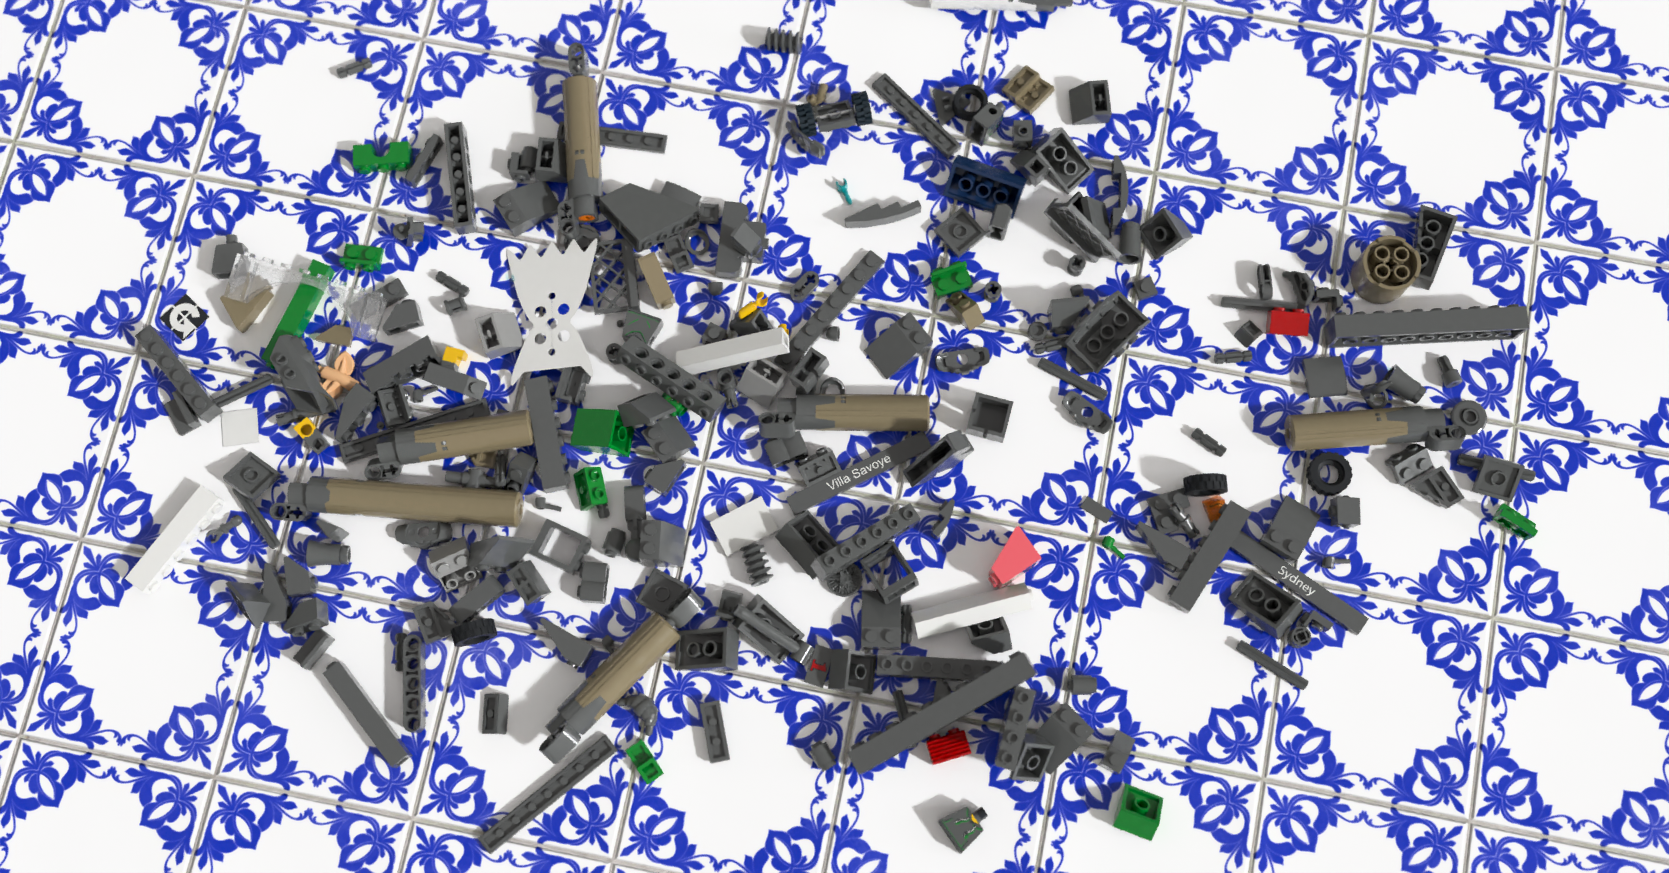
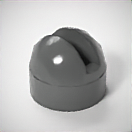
(715, 288)
(833, 333)

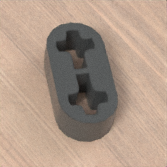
(807, 290)

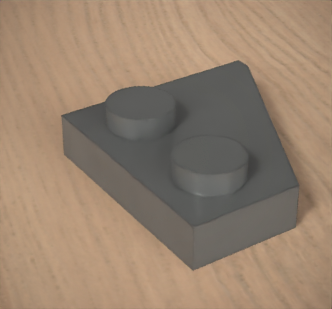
(1438, 488)
(433, 622)

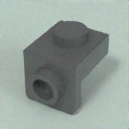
(513, 167)
(1325, 294)
(727, 603)

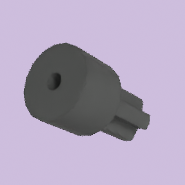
(1450, 376)

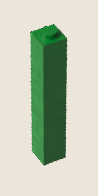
(299, 310)

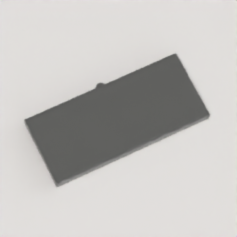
(1096, 509)

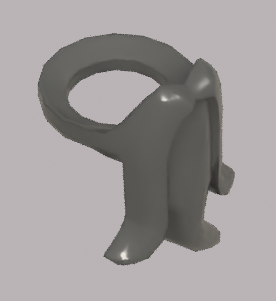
(1375, 388)

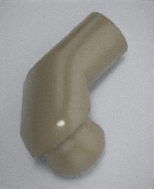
(819, 97)

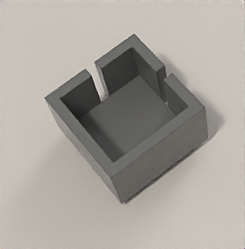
(989, 417)

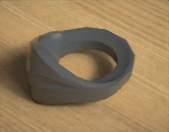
(693, 232)
(832, 380)

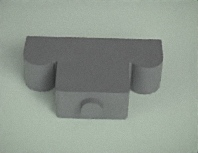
(728, 259)
(940, 457)

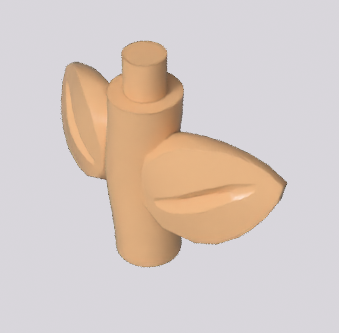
(339, 376)

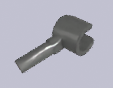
(1078, 290)
(418, 394)
(540, 503)
(1328, 562)
(607, 641)

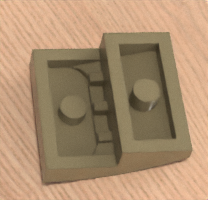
(1028, 89)

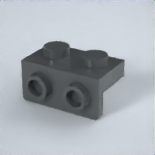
(394, 406)
(1409, 463)

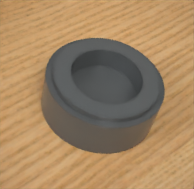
(1037, 331)

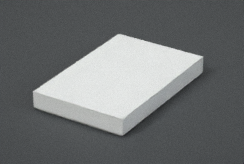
(744, 526)

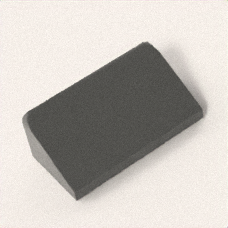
(332, 531)
(495, 713)

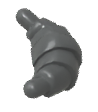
(1302, 287)
(643, 708)

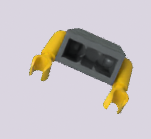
(752, 319)

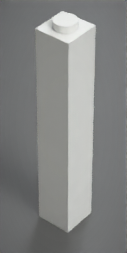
(733, 351)
(972, 610)

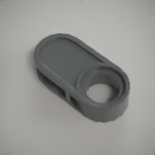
(1264, 282)

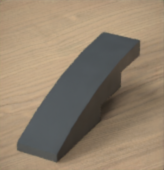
(876, 216)

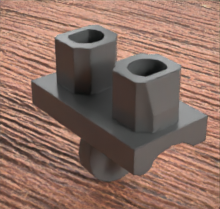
(412, 231)

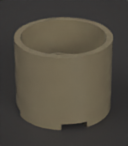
(1385, 270)

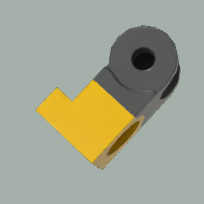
(453, 357)
(312, 435)

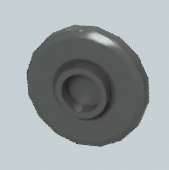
(1470, 416)
(846, 581)

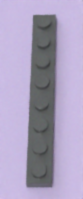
(830, 310)

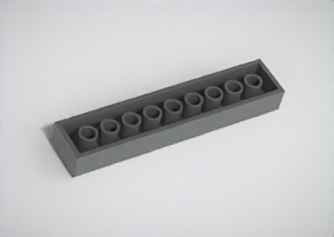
(1426, 326)
(941, 713)

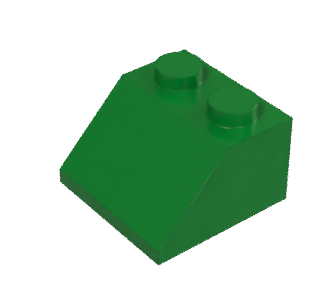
(1138, 812)

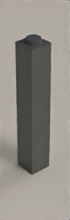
(367, 714)

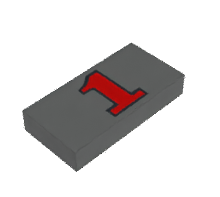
(819, 666)

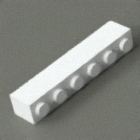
(175, 540)

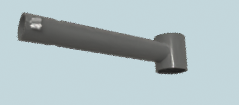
(799, 650)

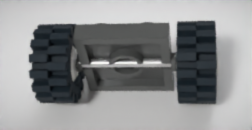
(834, 115)

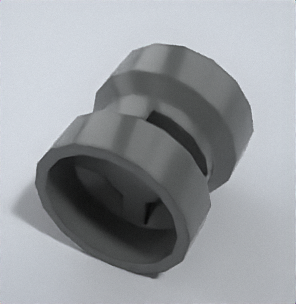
(1295, 638)

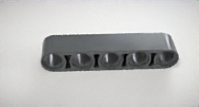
(420, 691)

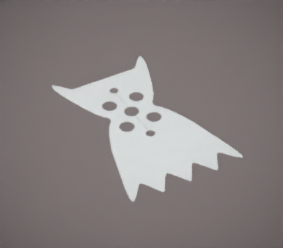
(534, 281)

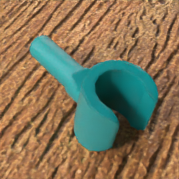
(843, 189)

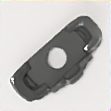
(813, 147)
(976, 358)
(1098, 421)
(438, 533)

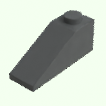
(455, 381)
(1167, 550)
(570, 646)

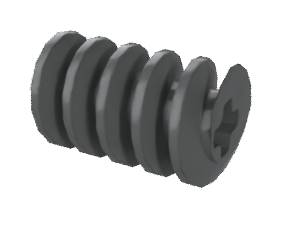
(784, 41)
(757, 564)

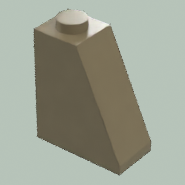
(656, 281)
(245, 314)

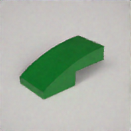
(644, 761)

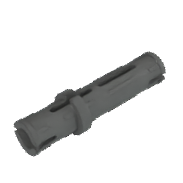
(295, 416)

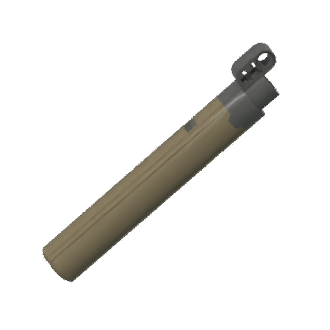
(401, 501)

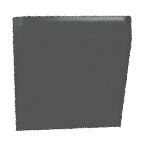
(1248, 334)

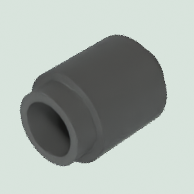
(528, 159)
(614, 542)
(1082, 684)
(822, 755)

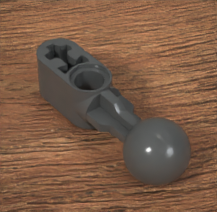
(634, 513)

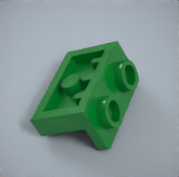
(362, 257)
(950, 279)
(590, 487)
(1515, 522)

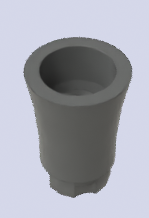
(1130, 243)
(1404, 384)
(327, 554)

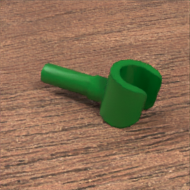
(1108, 543)

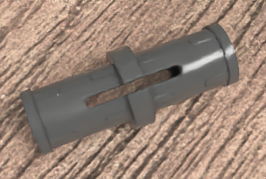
(1183, 520)

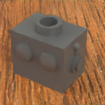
(1345, 512)

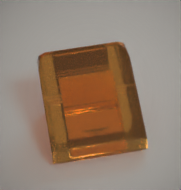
(1212, 507)

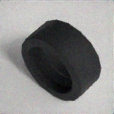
(968, 89)

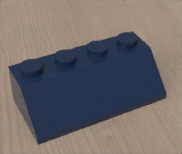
(983, 185)

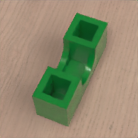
(398, 158)

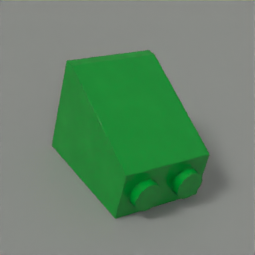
(601, 432)

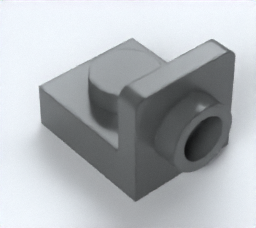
(1318, 621)

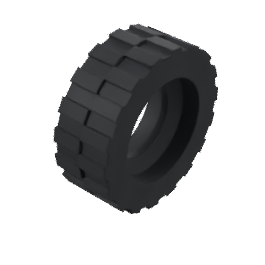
(1339, 463)
(1205, 484)
(473, 632)

